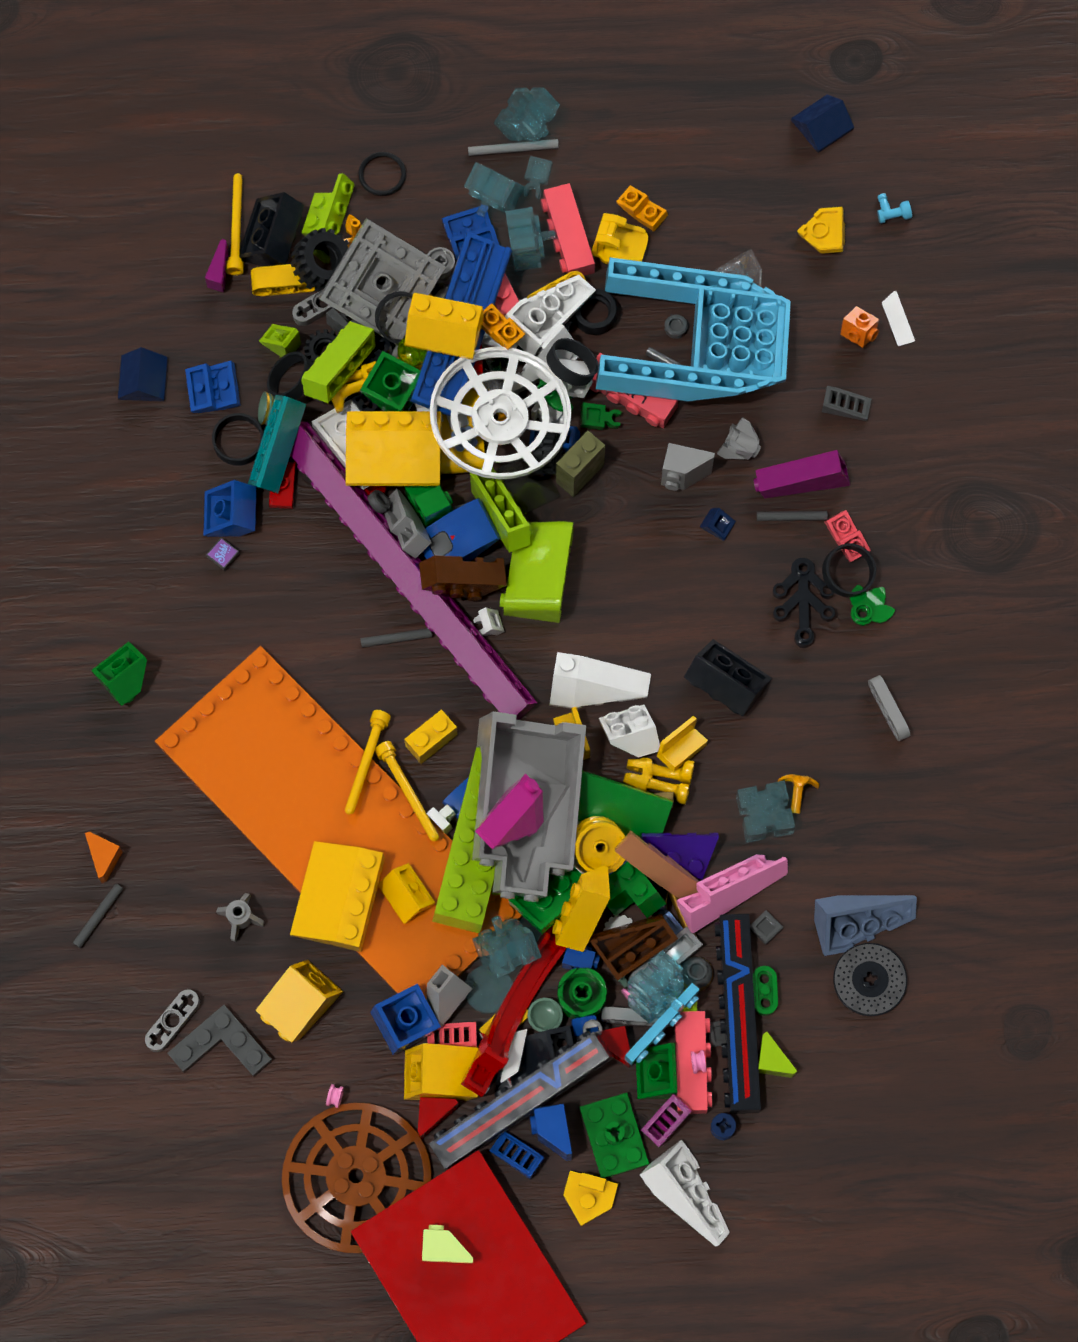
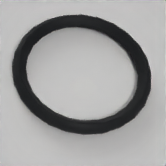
(379, 154)

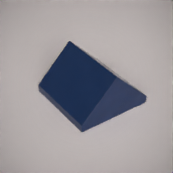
(824, 122)
(142, 376)

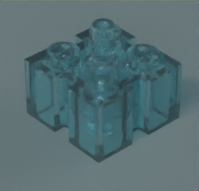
(527, 114)
(492, 189)
(526, 238)
(765, 811)
(506, 946)
(656, 987)

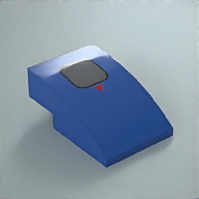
(462, 532)

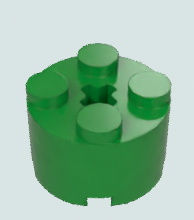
(581, 980)

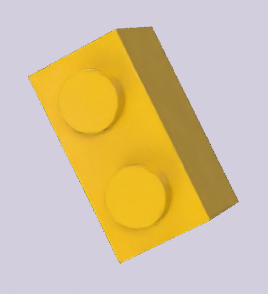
(431, 736)

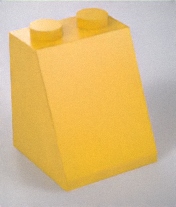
(298, 1000)
(437, 1072)

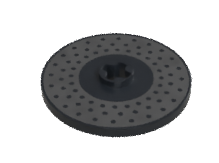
(859, 995)

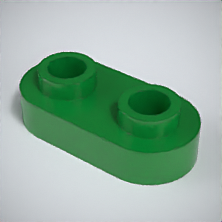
(765, 991)

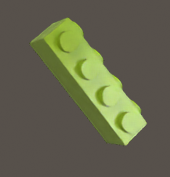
(338, 362)
(502, 511)

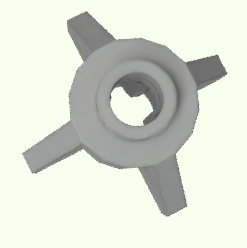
(741, 442)
(241, 921)

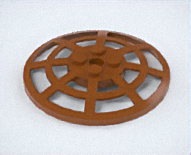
(341, 1165)

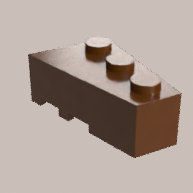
(462, 578)
(632, 943)

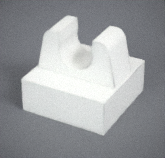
(490, 621)
(442, 817)

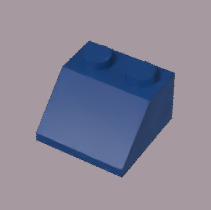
(230, 510)
(405, 1019)
(552, 1129)

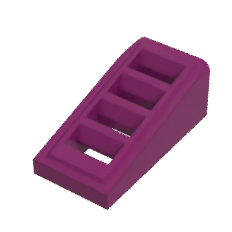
(216, 273)
(653, 1133)

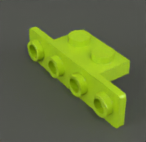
(328, 210)

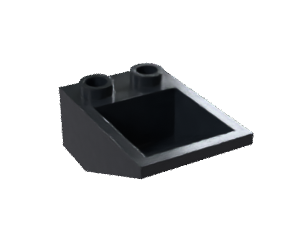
(541, 1047)

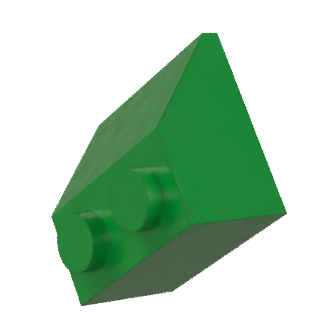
(391, 383)

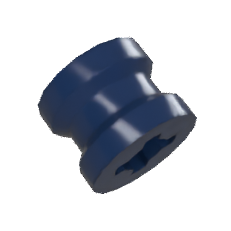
(722, 1131)

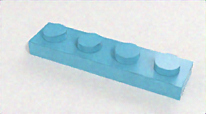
(655, 1033)

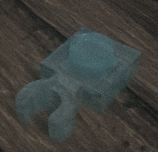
(537, 173)

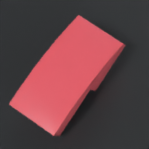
(845, 532)

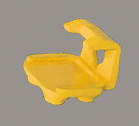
(619, 240)

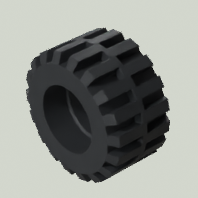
(304, 260)

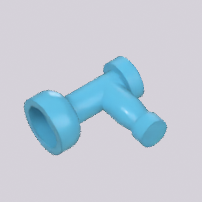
(888, 213)

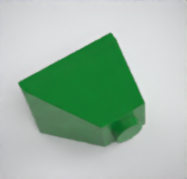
(122, 673)

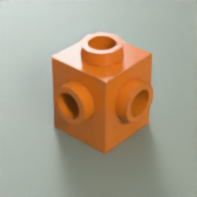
(860, 327)

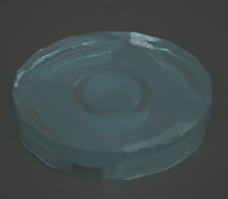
(487, 990)

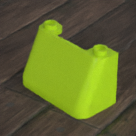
(539, 573)

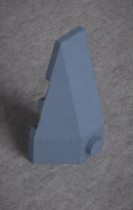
(855, 918)

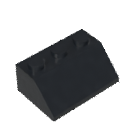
(271, 230)
(727, 677)

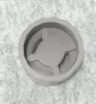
(447, 258)

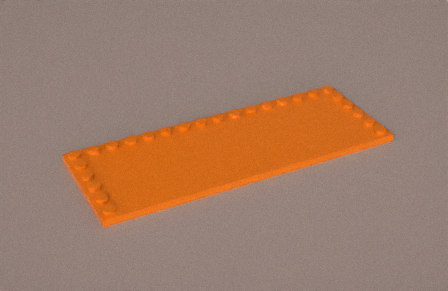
(285, 781)

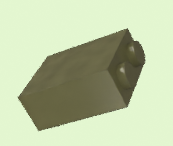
(580, 463)

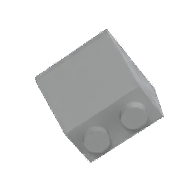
(685, 466)

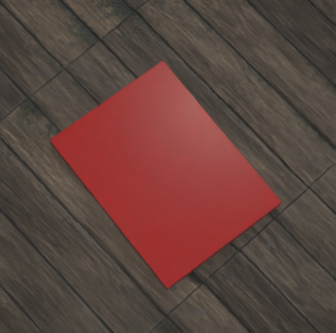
(499, 1296)

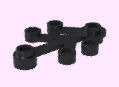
(803, 597)

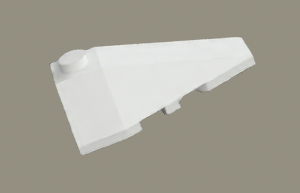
(547, 310)
(529, 371)
(588, 681)
(678, 1185)

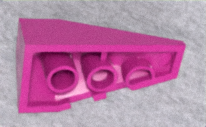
(514, 815)

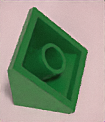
(657, 1073)

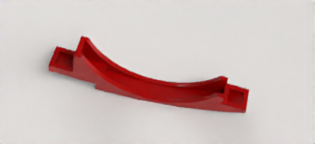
(497, 1040)

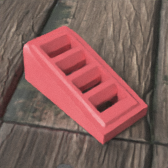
(471, 1026)

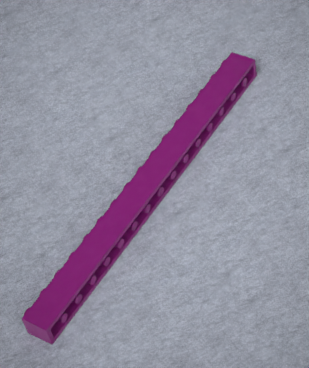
(439, 611)

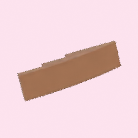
(657, 866)

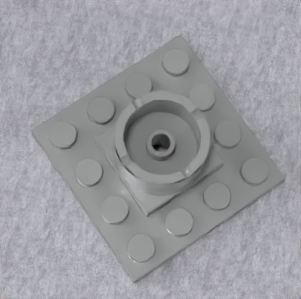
(376, 254)

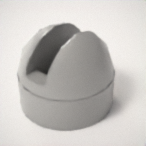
(591, 1024)

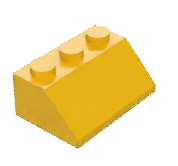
(443, 326)
(583, 909)

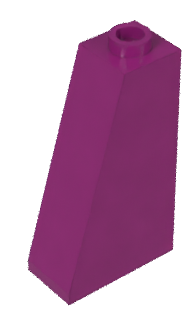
(803, 475)

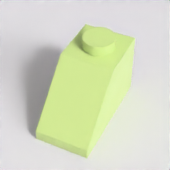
(442, 1246)

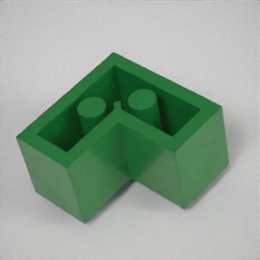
(429, 502)
(631, 886)

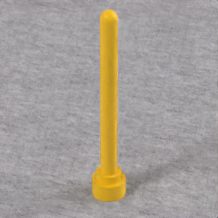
(234, 264)
(379, 721)
(386, 752)

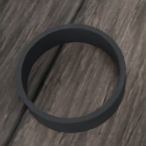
(380, 306)
(280, 368)
(564, 373)
(230, 418)
(869, 559)

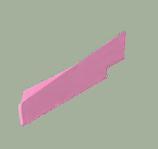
(729, 889)

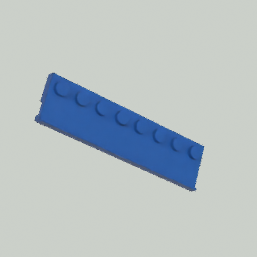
(475, 282)

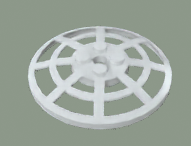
(500, 401)

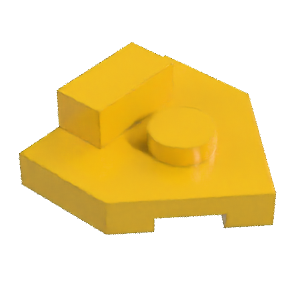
(825, 230)
(589, 1196)

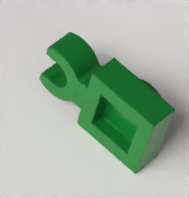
(594, 416)

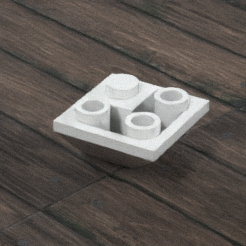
(631, 731)

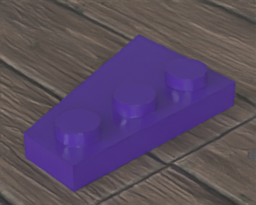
(688, 850)

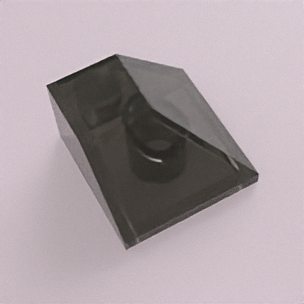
(529, 490)

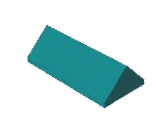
(277, 443)

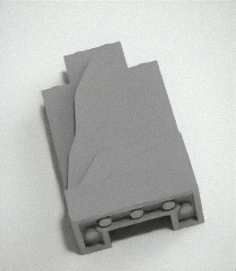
(555, 761)

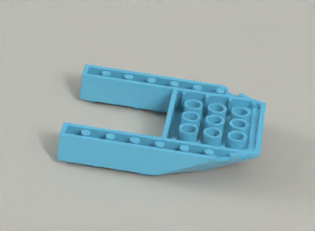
(735, 341)

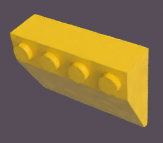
(392, 449)
(338, 895)

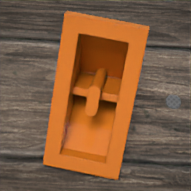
(104, 855)

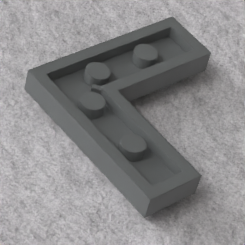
(217, 1028)

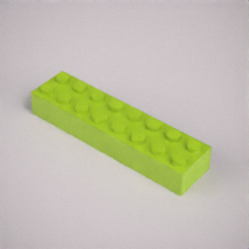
(465, 882)

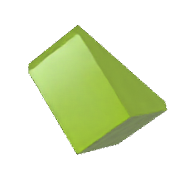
(281, 339)
(773, 1060)

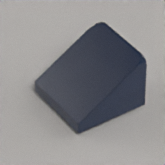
(717, 523)

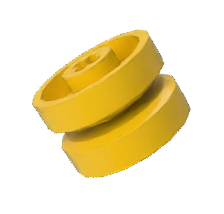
(595, 831)

